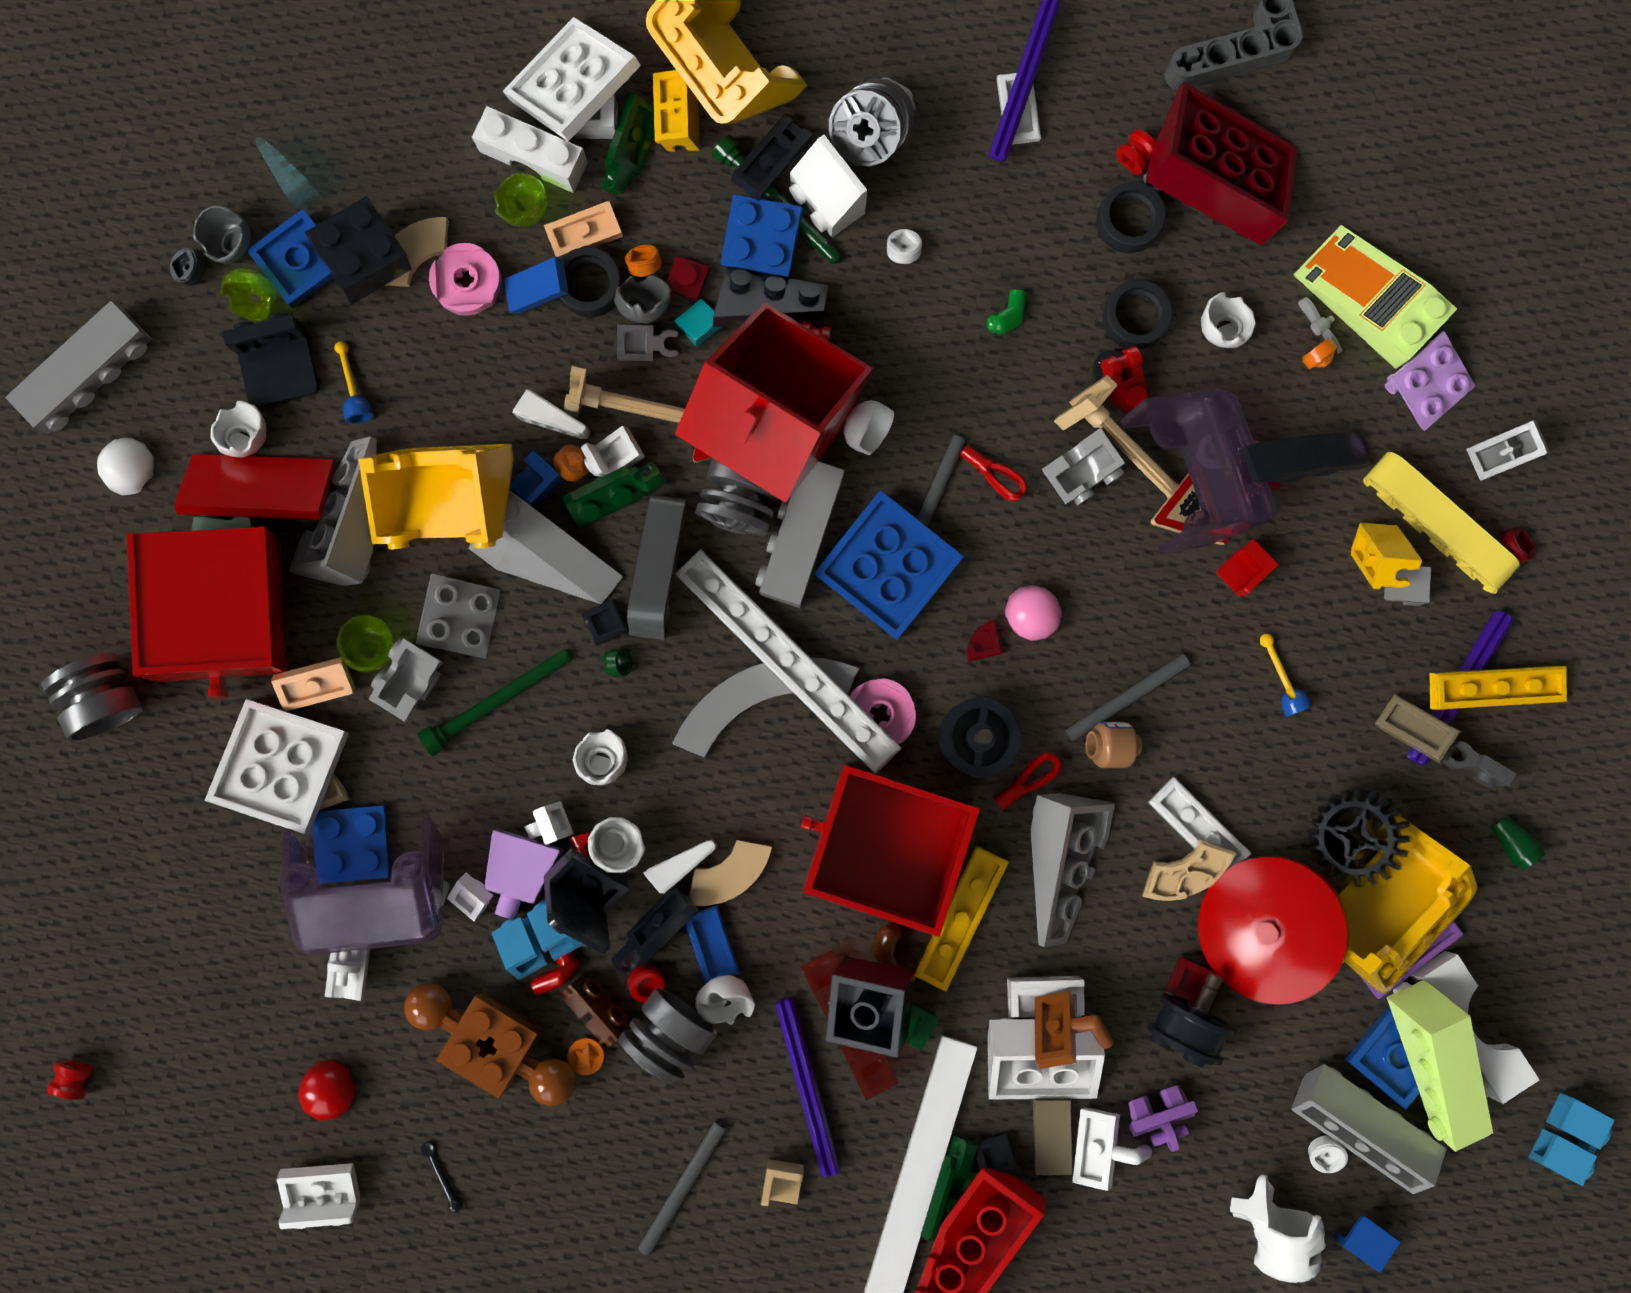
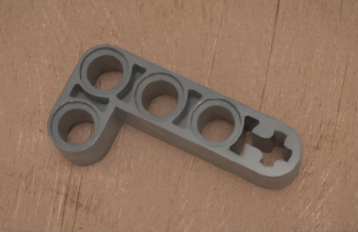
(1230, 48)
(656, 567)

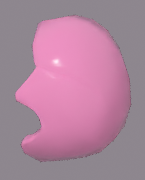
(1033, 612)

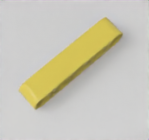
(1442, 521)

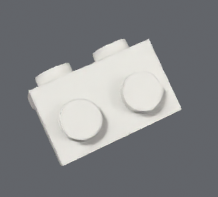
(318, 1196)

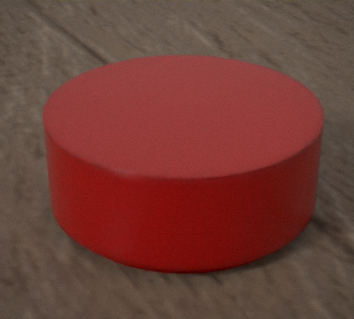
(644, 981)

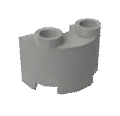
(1085, 467)
(406, 681)

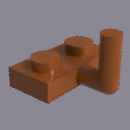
(1057, 1029)

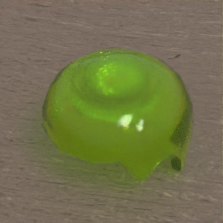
(530, 194)
(240, 285)
(354, 647)

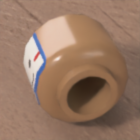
(1113, 745)

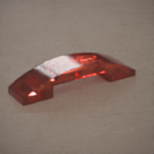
(869, 1068)

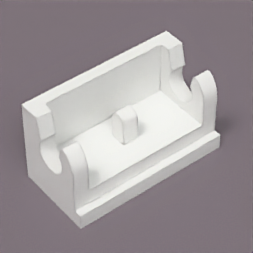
(1025, 989)

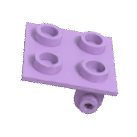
(1431, 381)

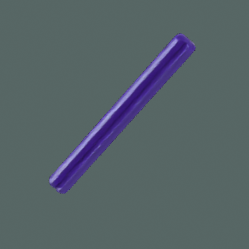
(1024, 80)
(1476, 660)
(807, 1087)

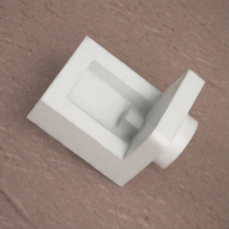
(612, 453)

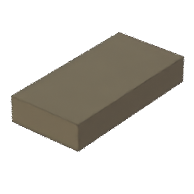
(1417, 728)
(1052, 1137)

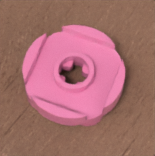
(451, 265)
(898, 704)

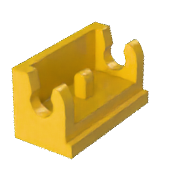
(675, 112)
(1382, 552)

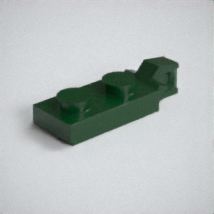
(629, 144)
(611, 492)
(952, 1181)

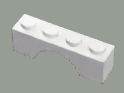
(1502, 1065)

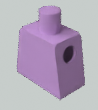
(518, 870)

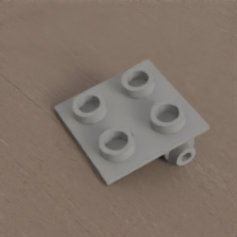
(458, 616)

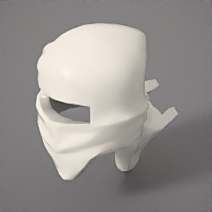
(1287, 1238)

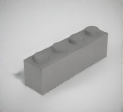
(79, 369)
(800, 536)
(1369, 1129)

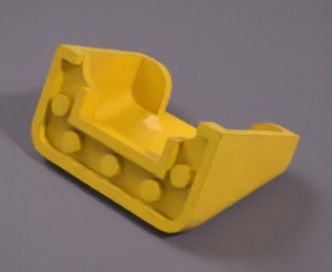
(716, 61)
(437, 493)
(1407, 913)

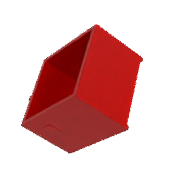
(772, 401)
(206, 605)
(889, 850)

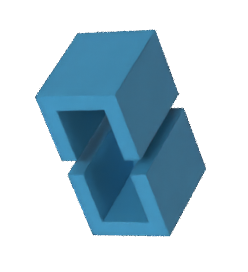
(525, 940)
(1581, 1122)

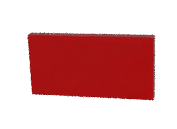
(255, 487)

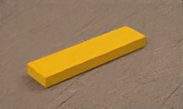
(1498, 687)
(962, 919)

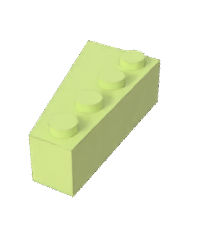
(1444, 1063)

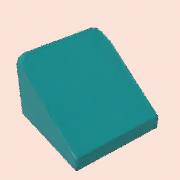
(697, 322)

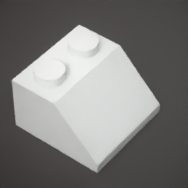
(828, 188)

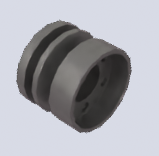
(888, 114)
(735, 502)
(92, 696)
(662, 1043)

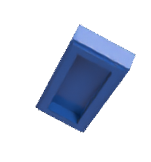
(536, 285)
(712, 944)

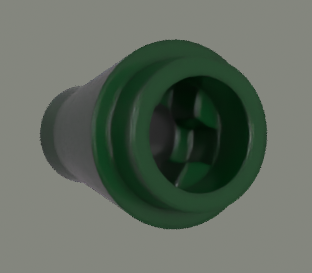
(1518, 843)

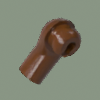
(885, 944)

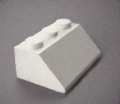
(1017, 1075)

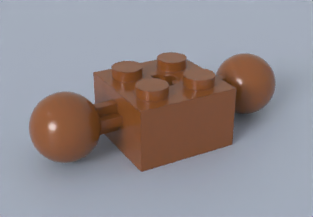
(465, 1052)

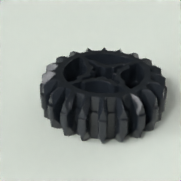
(1353, 852)

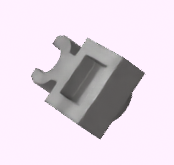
(638, 342)

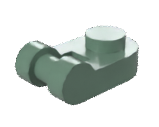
(208, 522)

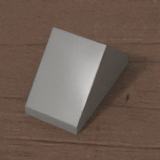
(1508, 450)

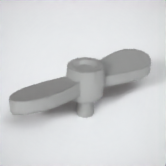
(1319, 325)

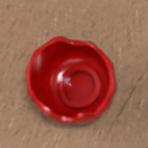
(326, 1090)

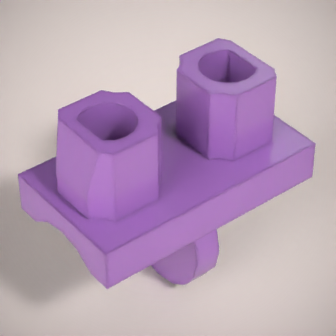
(1176, 1110)

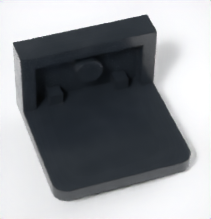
(273, 359)
(579, 897)

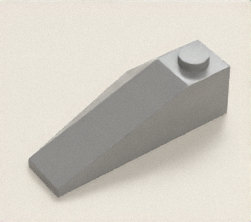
(341, 542)
(547, 555)
(1063, 842)

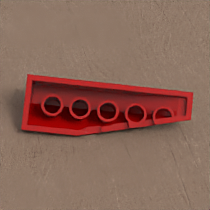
(982, 1234)

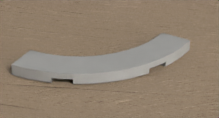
(739, 694)

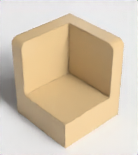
(782, 1182)

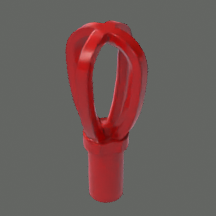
(985, 465)
(1019, 788)

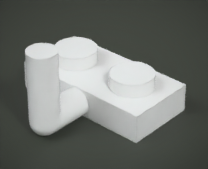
(1099, 1150)

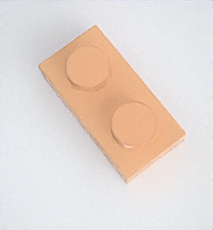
(585, 228)
(313, 684)

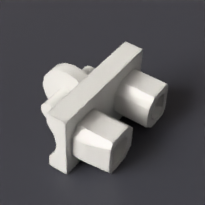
(347, 974)

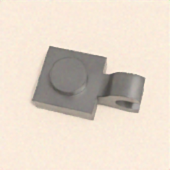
(1486, 770)

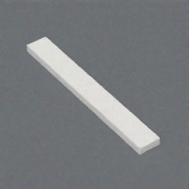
(788, 662)
(921, 1166)

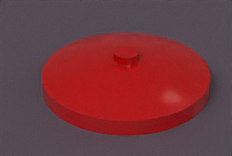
(1273, 929)

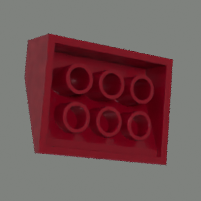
(1224, 165)

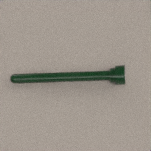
(729, 153)
(436, 737)

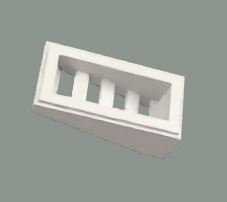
(542, 413)
(671, 871)

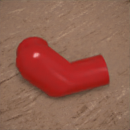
(556, 978)

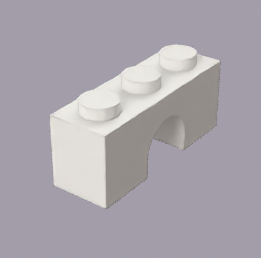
(515, 140)

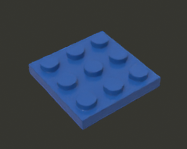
(888, 565)

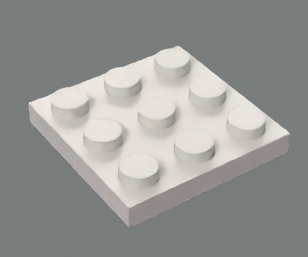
(571, 78)
(277, 767)

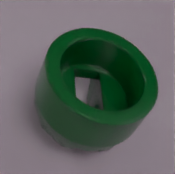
(611, 661)

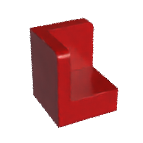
(1246, 568)

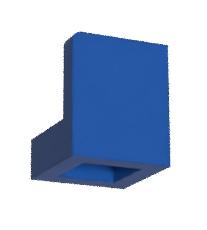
(536, 480)
(1369, 1243)

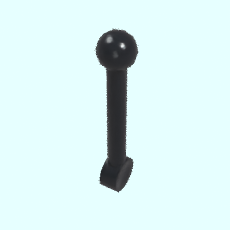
(428, 1150)

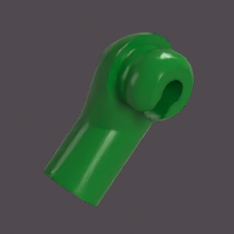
(1010, 317)

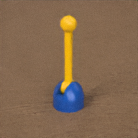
(355, 404)
(1294, 699)

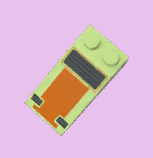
(1375, 295)

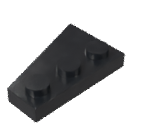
(746, 290)

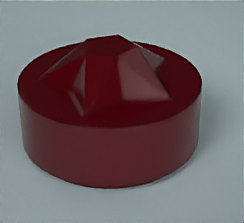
(1519, 544)

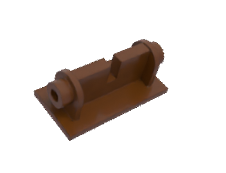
(587, 996)

